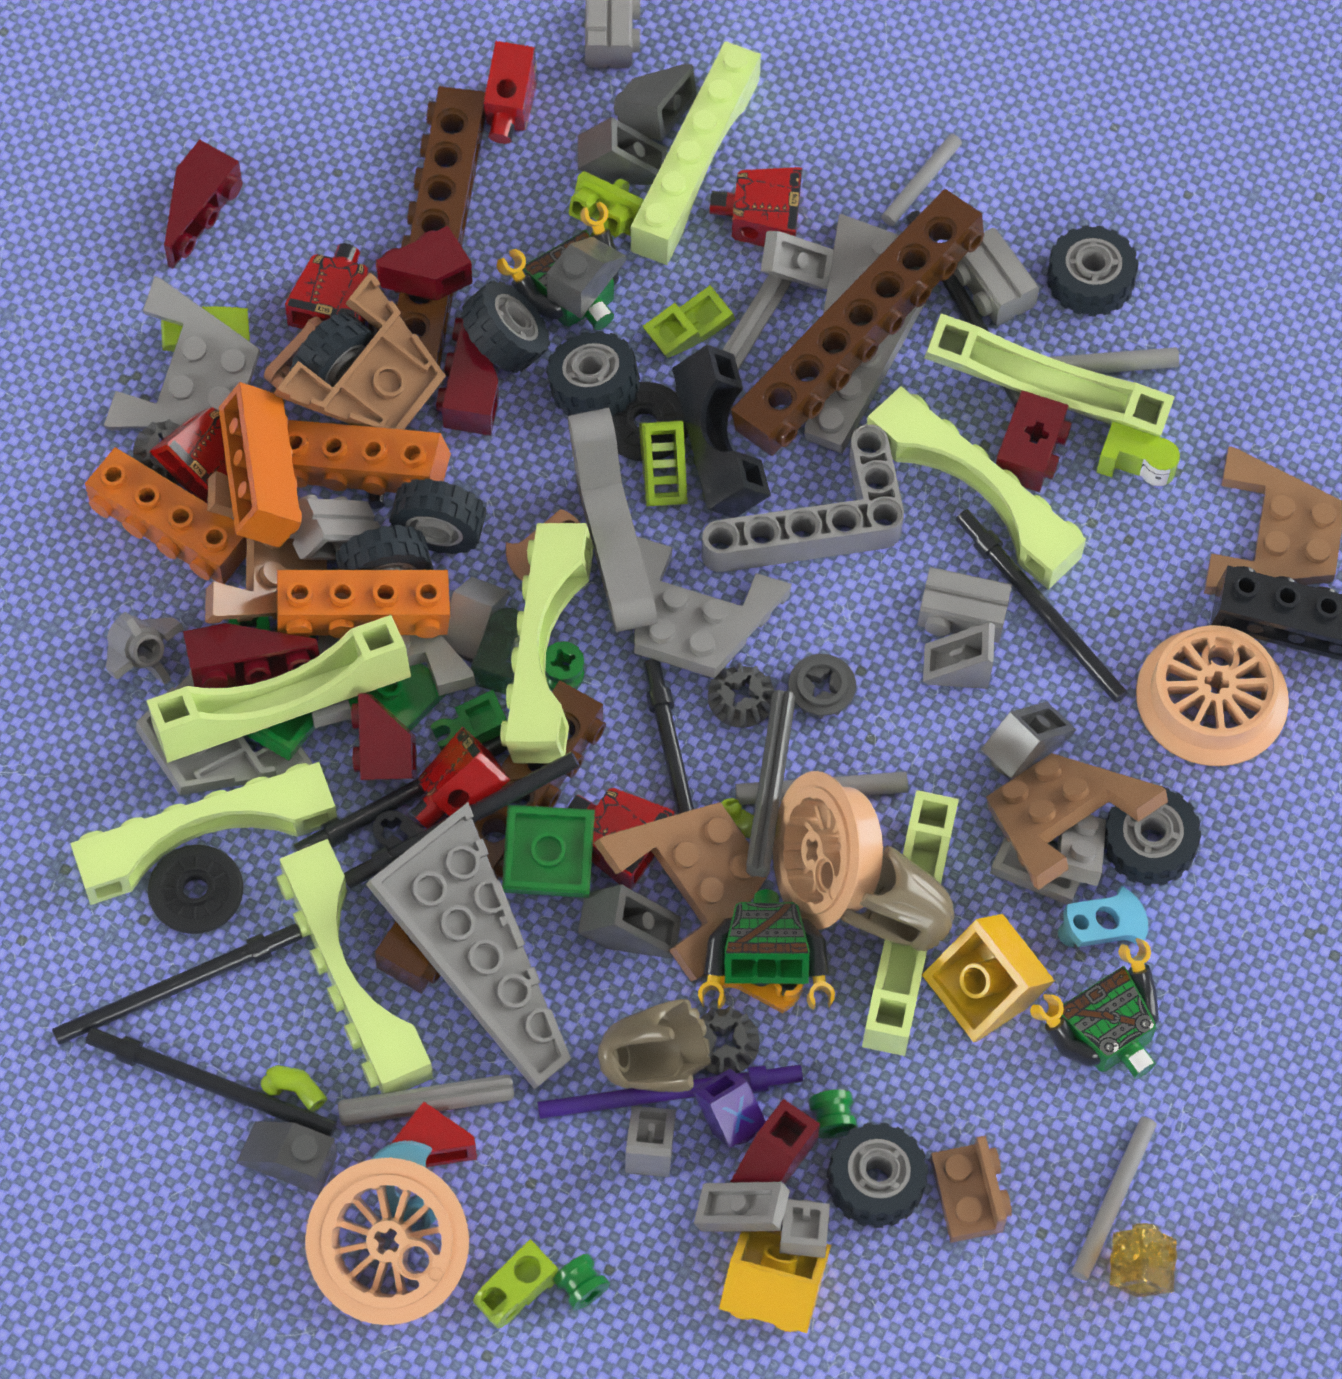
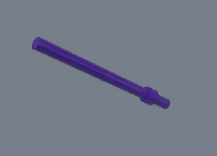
(757, 1076)

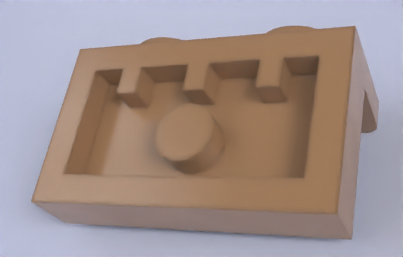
(970, 1190)

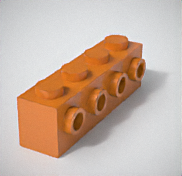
(364, 456)
(259, 465)
(166, 516)
(343, 599)

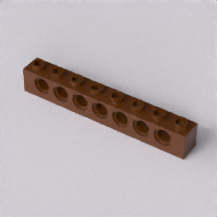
(452, 111)
(890, 273)
(397, 952)

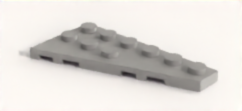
(855, 249)
(465, 928)

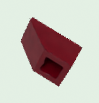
(427, 267)
(385, 743)
(778, 1146)

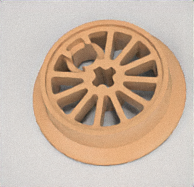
(1189, 738)
(826, 848)
(325, 1252)

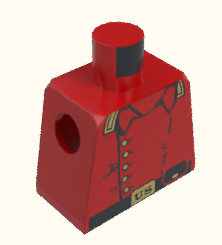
(510, 90)
(761, 203)
(326, 287)
(194, 452)
(458, 776)
(617, 813)

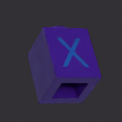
(730, 1108)

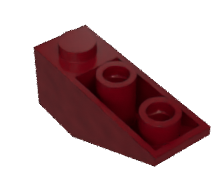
(200, 191)
(472, 387)
(243, 655)

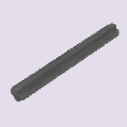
(770, 783)

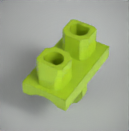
(620, 203)

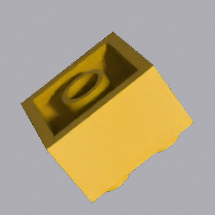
(987, 976)
(772, 1284)

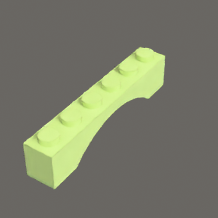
(676, 185)
(1018, 368)
(1041, 539)
(558, 570)
(206, 717)
(117, 859)
(900, 964)
(389, 1044)

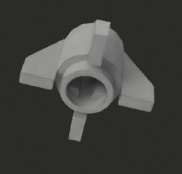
(139, 644)

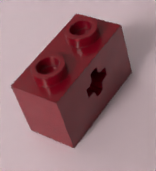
(1037, 421)

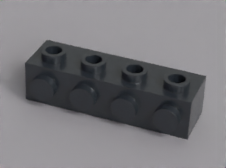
(1280, 611)

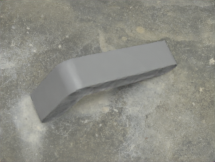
(610, 520)
(818, 520)

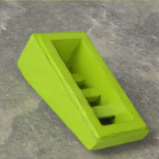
(648, 464)

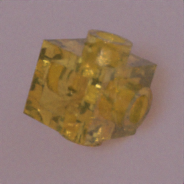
(1143, 1261)

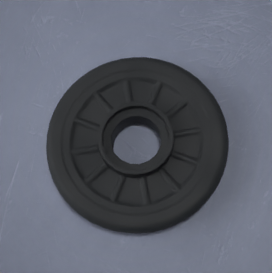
(653, 400)
(201, 913)

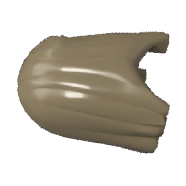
(906, 905)
(656, 1048)

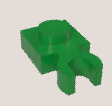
(479, 716)

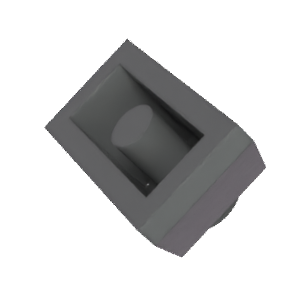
(656, 100)
(619, 152)
(582, 274)
(1026, 738)
(628, 922)
(290, 1154)

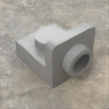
(805, 1228)

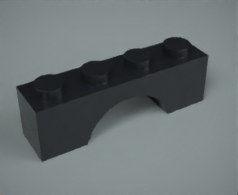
(707, 389)

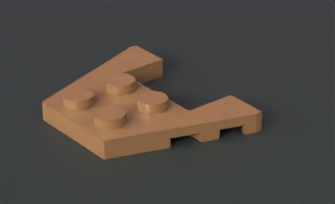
(384, 382)
(1296, 526)
(261, 569)
(1056, 797)
(705, 862)

